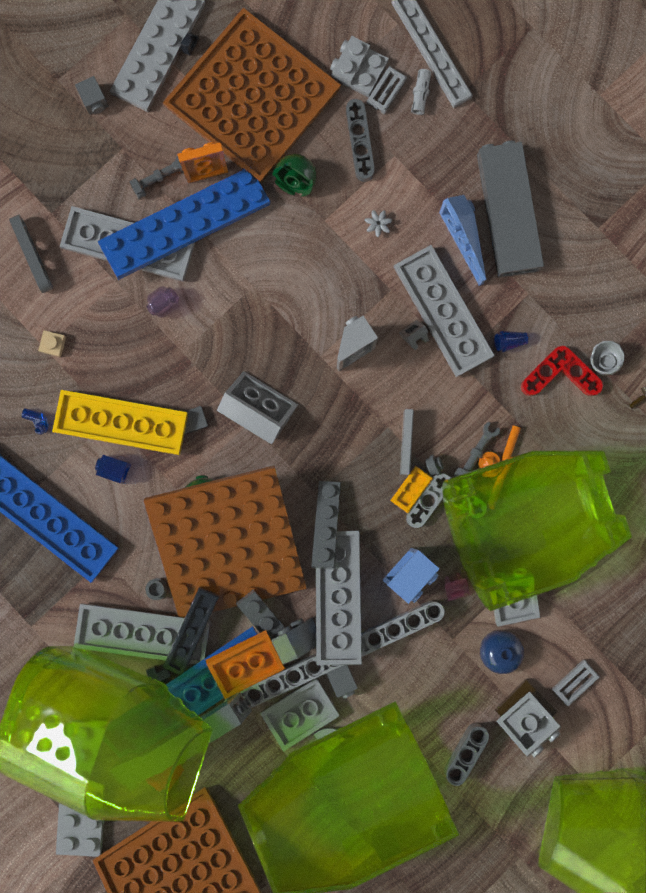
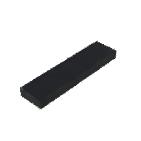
(191, 631)

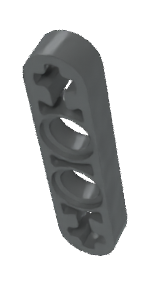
(360, 140)
(31, 253)

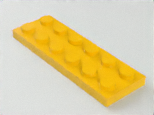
(120, 422)

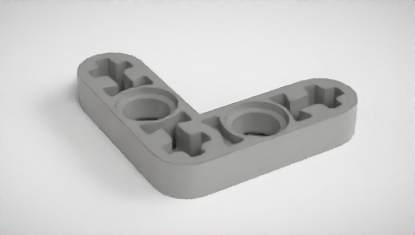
(438, 496)

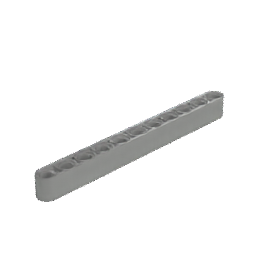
(307, 675)

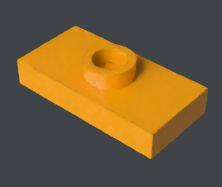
(411, 489)

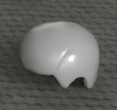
(607, 357)

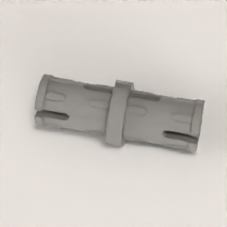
(421, 91)

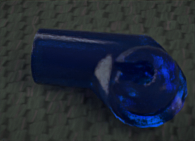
(38, 419)

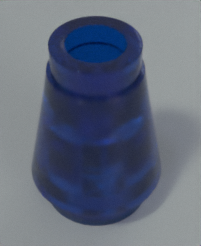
(510, 340)

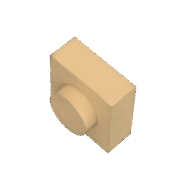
(52, 343)

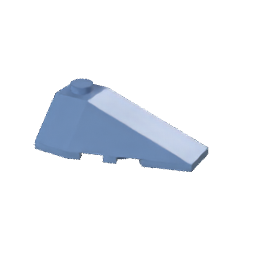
(461, 223)

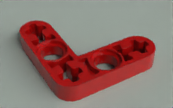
(565, 367)

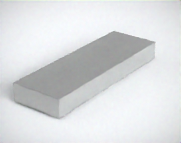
(406, 442)

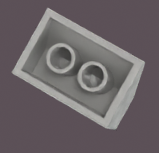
(356, 341)
(257, 407)

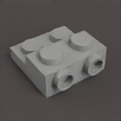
(358, 66)
(517, 612)
(529, 725)

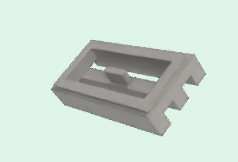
(377, 104)
(583, 664)

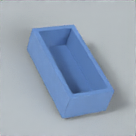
(411, 575)

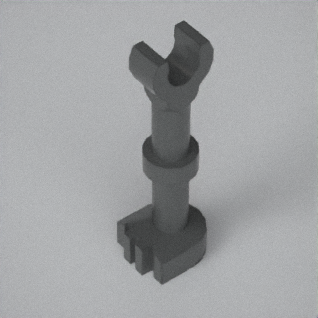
(158, 175)
(476, 452)

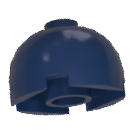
(501, 652)

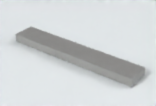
(433, 51)

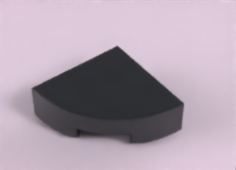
(189, 43)

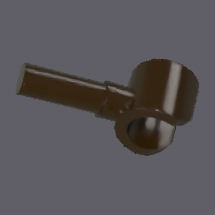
(639, 399)

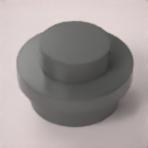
(434, 465)
(156, 589)

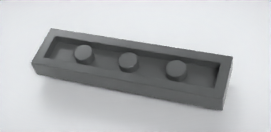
(326, 525)

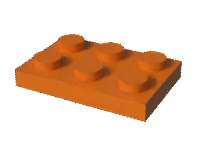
(203, 162)
(245, 664)

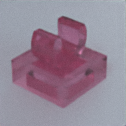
(456, 588)

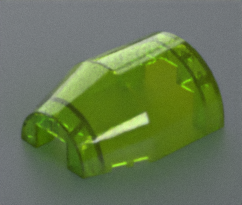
(532, 522)

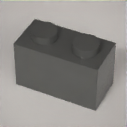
(295, 641)

